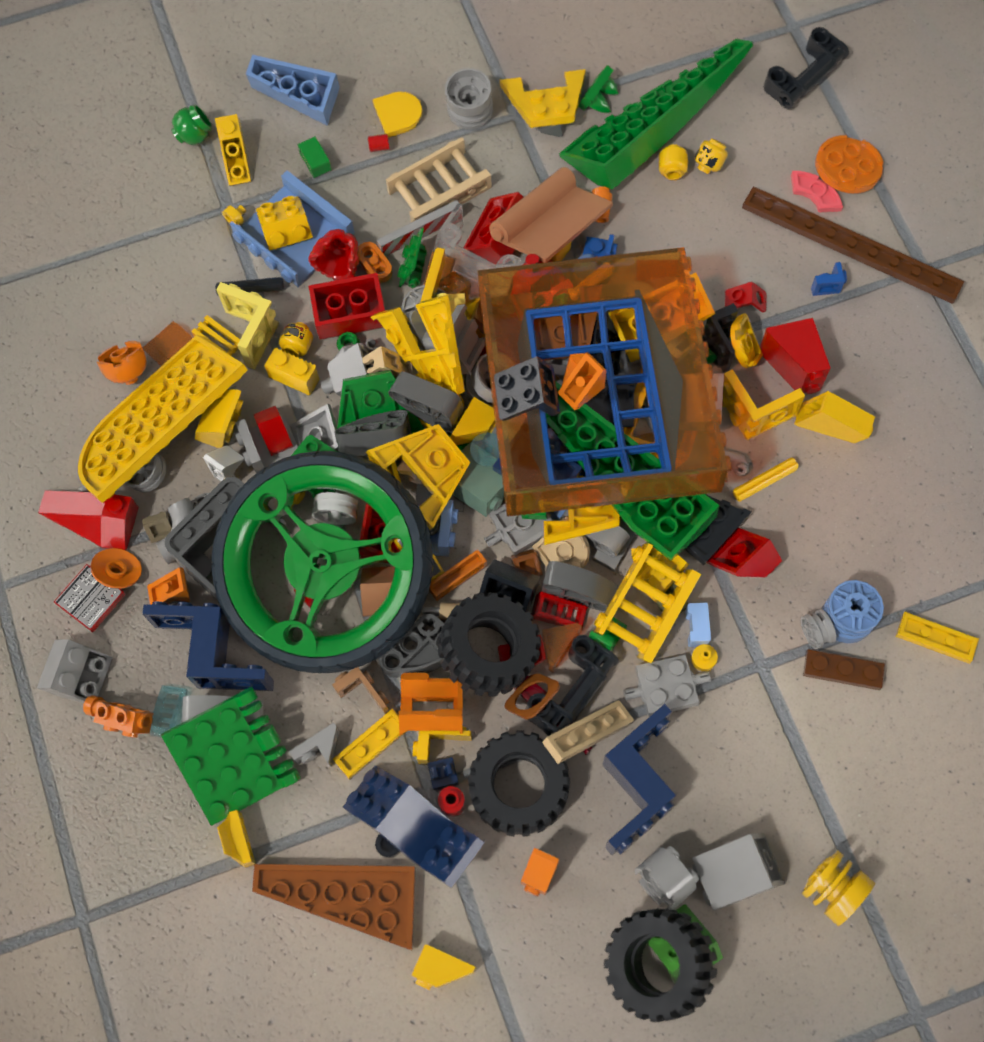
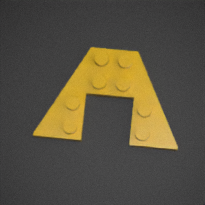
(434, 365)

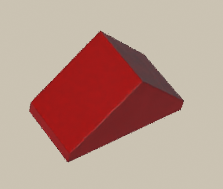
(273, 430)

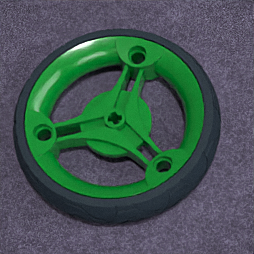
(233, 562)

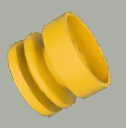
(837, 887)

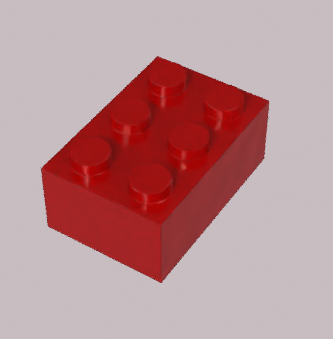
(346, 305)

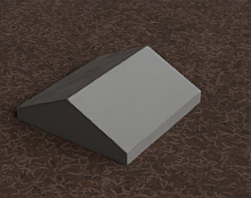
(319, 424)

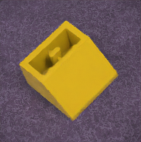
(219, 419)

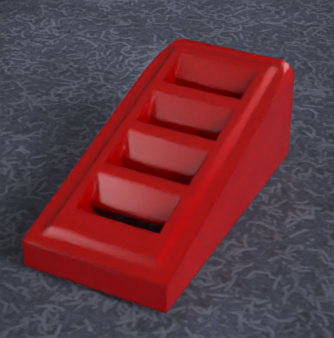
(560, 602)

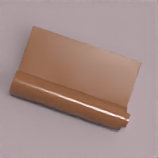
(549, 216)

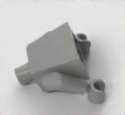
(347, 364)

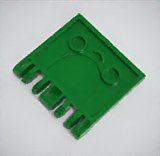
(226, 759)

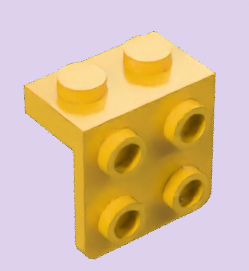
(283, 222)

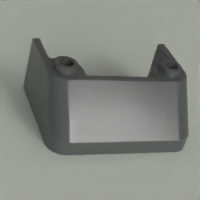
(197, 532)

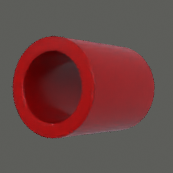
(378, 142)

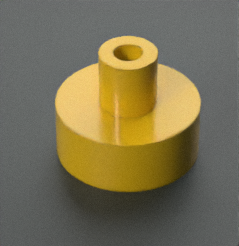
(235, 215)
(702, 662)

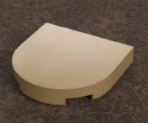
(569, 551)

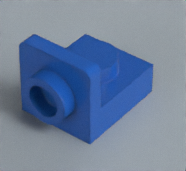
(600, 247)
(829, 283)

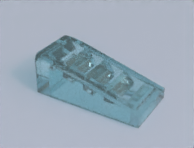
(159, 709)

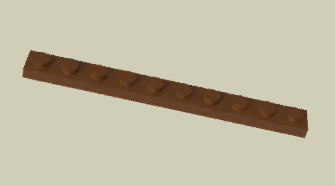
(853, 245)

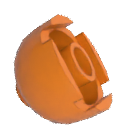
(123, 364)

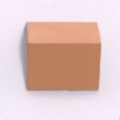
(374, 587)

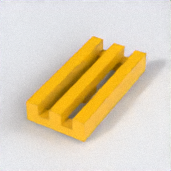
(204, 327)

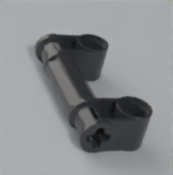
(825, 50)
(581, 691)

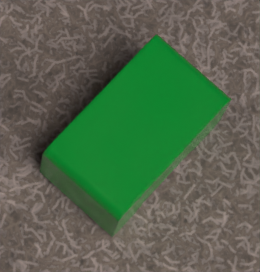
(314, 157)

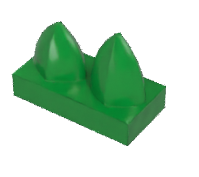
(594, 98)

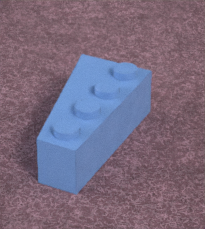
(296, 86)

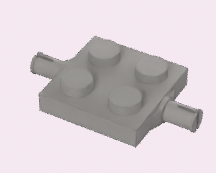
(515, 531)
(667, 683)

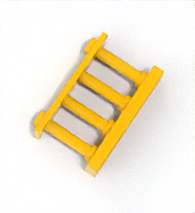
(660, 624)

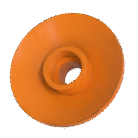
(116, 568)

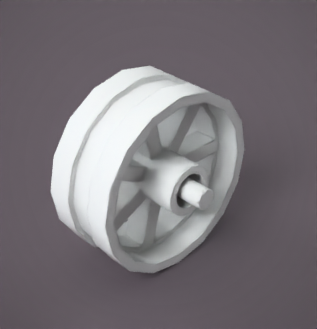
(335, 508)

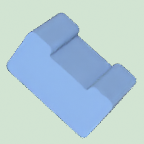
(699, 624)

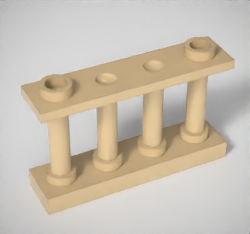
(462, 192)

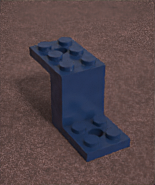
(207, 646)
(639, 780)
(413, 825)

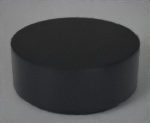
(384, 848)

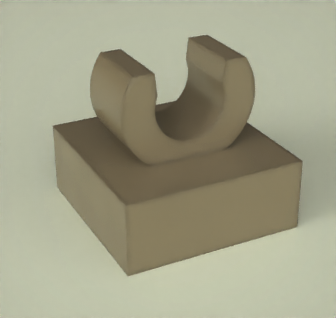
(157, 526)

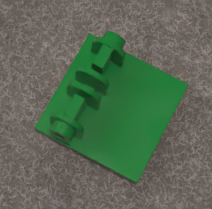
(414, 255)

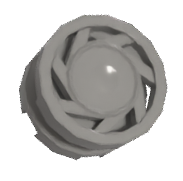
(818, 629)

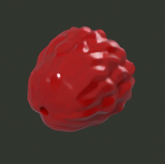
(335, 255)

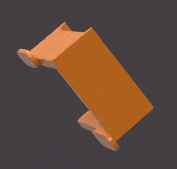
(422, 688)

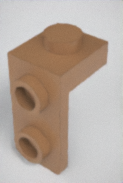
(347, 682)

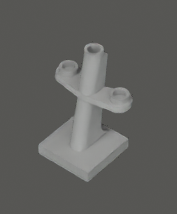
(467, 340)

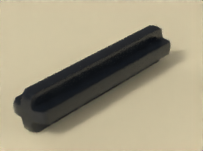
(257, 285)

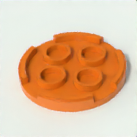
(849, 164)

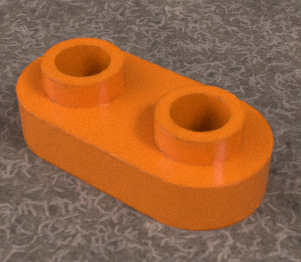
(376, 263)

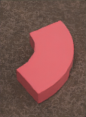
(816, 190)

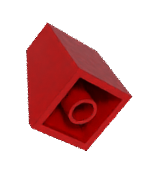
(797, 354)

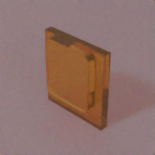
(167, 343)

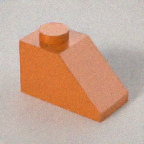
(539, 872)

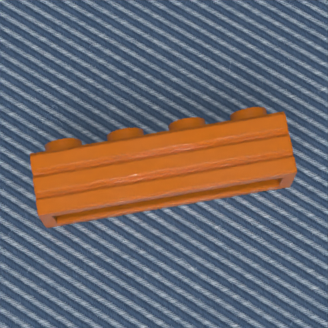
(457, 575)

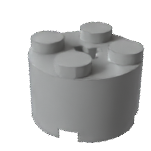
(666, 877)

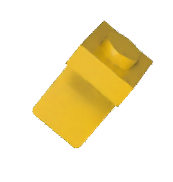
(421, 748)

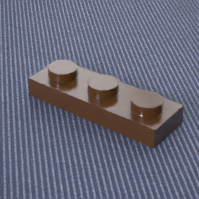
(843, 669)

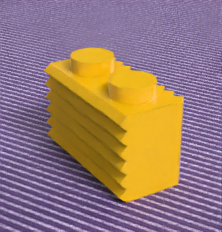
(292, 371)

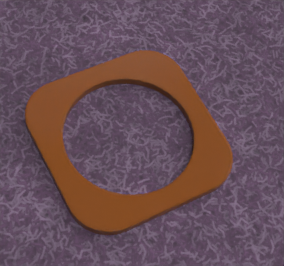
(553, 687)

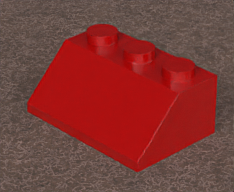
(480, 240)

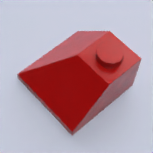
(746, 555)

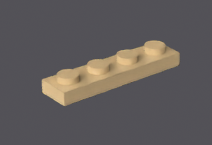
(588, 731)

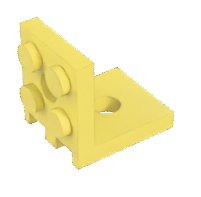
(256, 311)

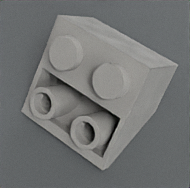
(74, 671)

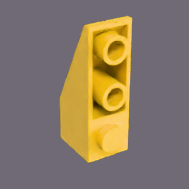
(233, 149)

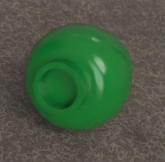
(191, 125)

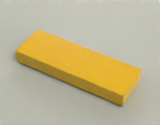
(434, 274)
(937, 637)
(369, 745)

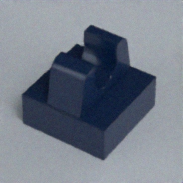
(442, 773)

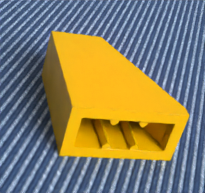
(835, 418)

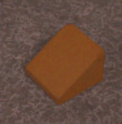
(527, 561)

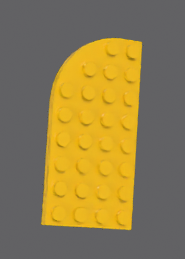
(155, 415)

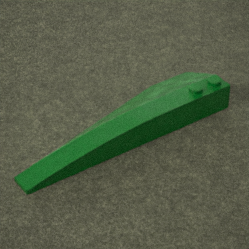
(626, 141)
(664, 523)

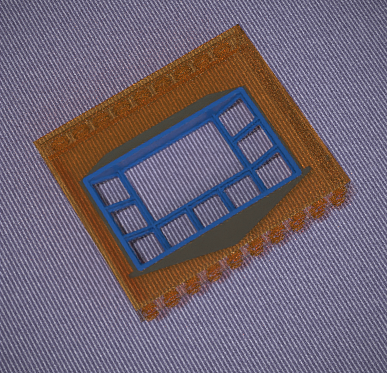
(672, 368)

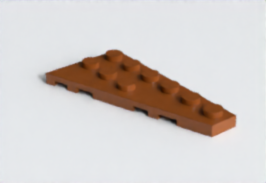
(358, 897)

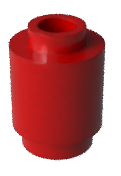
(451, 809)

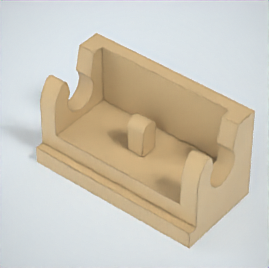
(385, 359)

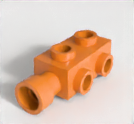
(118, 716)

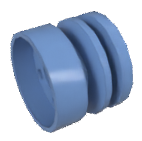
(849, 624)

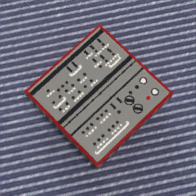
(88, 599)

